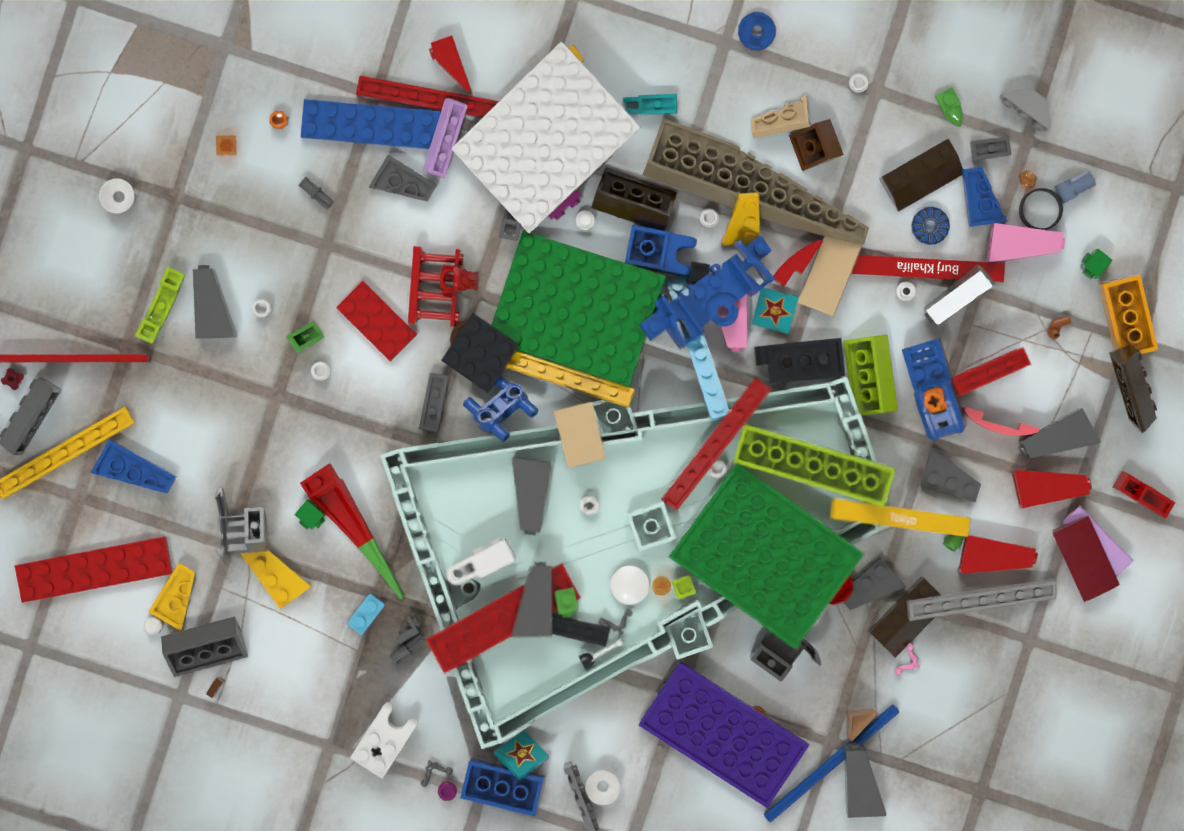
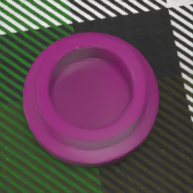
(447, 791)

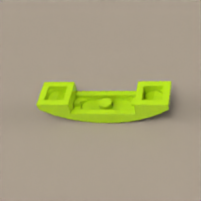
(161, 305)

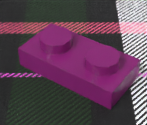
(571, 201)

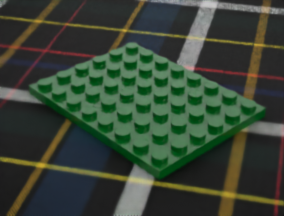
(577, 307)
(766, 555)

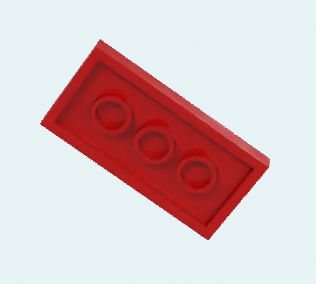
(376, 321)

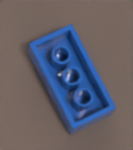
(500, 788)

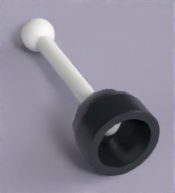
(588, 659)

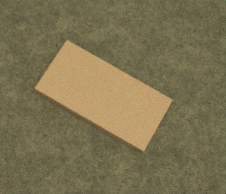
(829, 275)

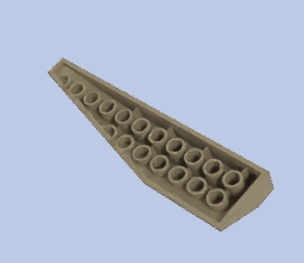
(722, 172)

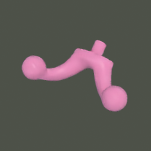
(910, 647)

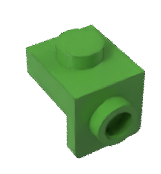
(566, 602)

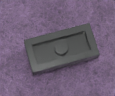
(990, 148)

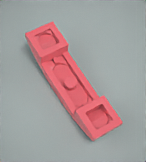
(976, 417)

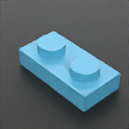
(366, 614)

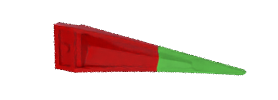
(334, 499)

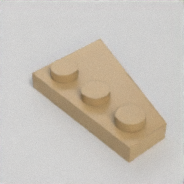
(790, 118)

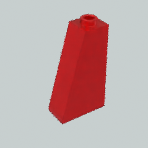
(1046, 487)
(992, 555)

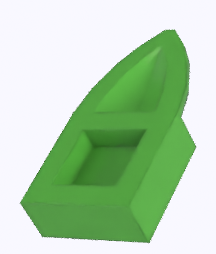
(950, 106)

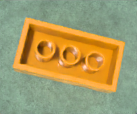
(1128, 314)

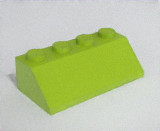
(871, 374)

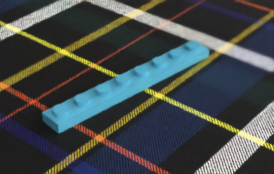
(702, 361)

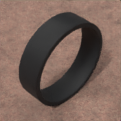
(1044, 190)

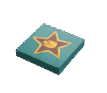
(774, 310)
(521, 755)

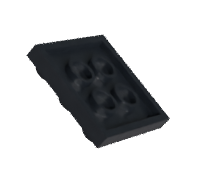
(480, 352)

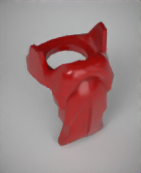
(462, 279)

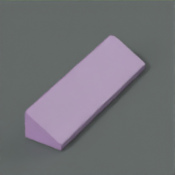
(445, 138)
(1117, 556)

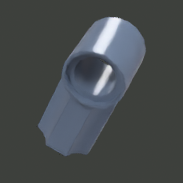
(1071, 188)

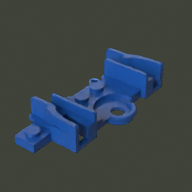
(714, 290)

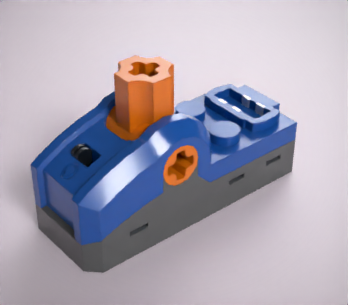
(934, 389)

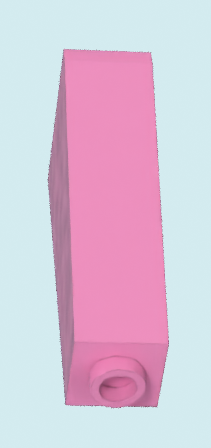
(1018, 242)
(736, 333)

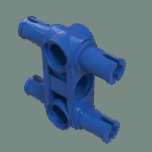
(500, 408)

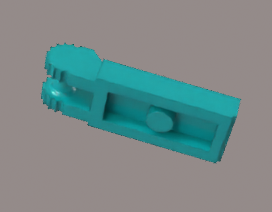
(653, 104)

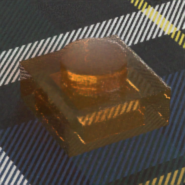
(225, 145)

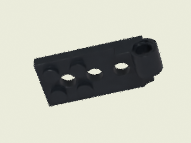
(773, 355)

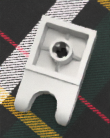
(483, 561)
(387, 737)

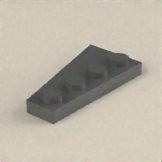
(579, 790)

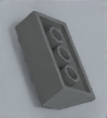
(29, 416)
(204, 646)

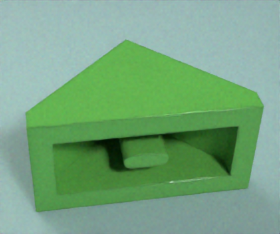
(305, 337)

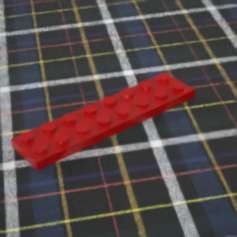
(93, 569)
(487, 625)

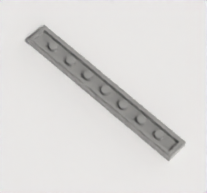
(981, 599)

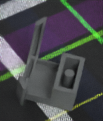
(241, 532)
(778, 656)

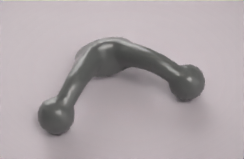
(628, 613)
(448, 770)

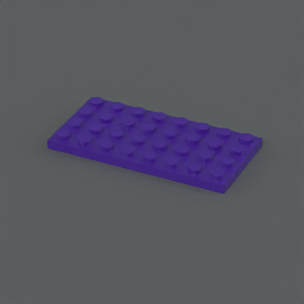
(723, 734)

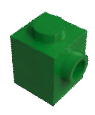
(1095, 264)
(310, 515)

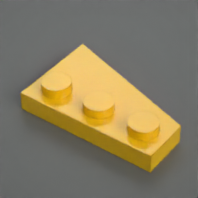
(744, 220)
(174, 597)

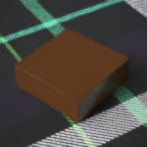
(214, 688)

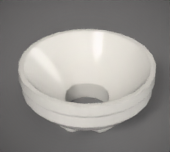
(107, 195)
(602, 797)

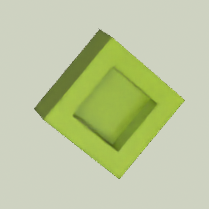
(683, 587)

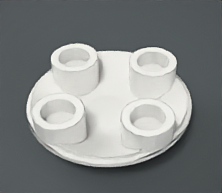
(629, 585)

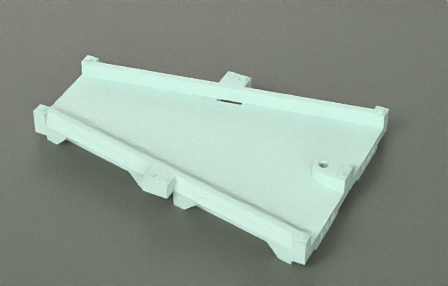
(465, 496)

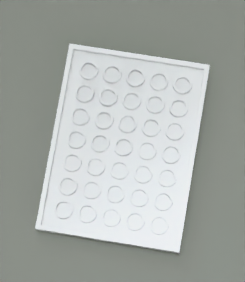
(545, 137)

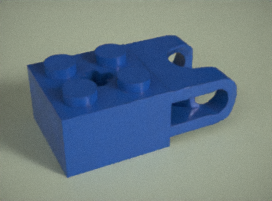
(664, 246)

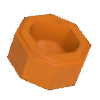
(278, 120)

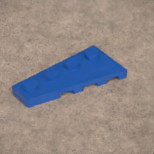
(126, 466)

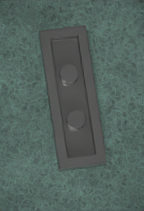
(433, 402)

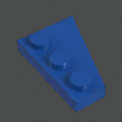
(979, 198)

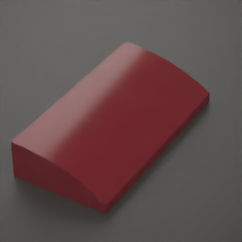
(1085, 558)

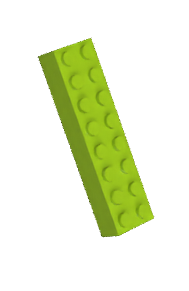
(814, 465)

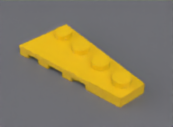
(276, 577)

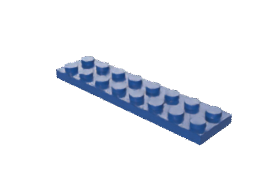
(368, 124)

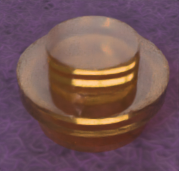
(1027, 179)
(661, 586)

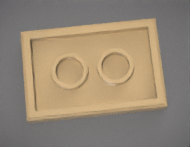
(579, 434)

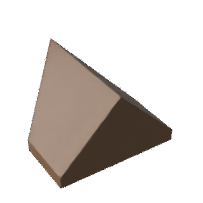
(857, 720)

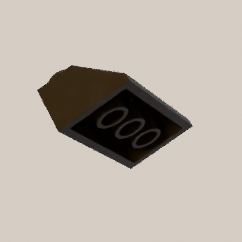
(922, 175)
(634, 200)
(1133, 387)
(894, 628)

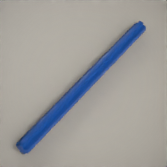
(829, 765)

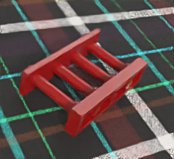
(417, 295)
(990, 371)

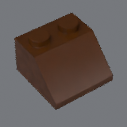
(816, 144)

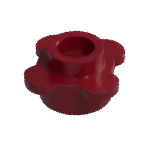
(18, 377)

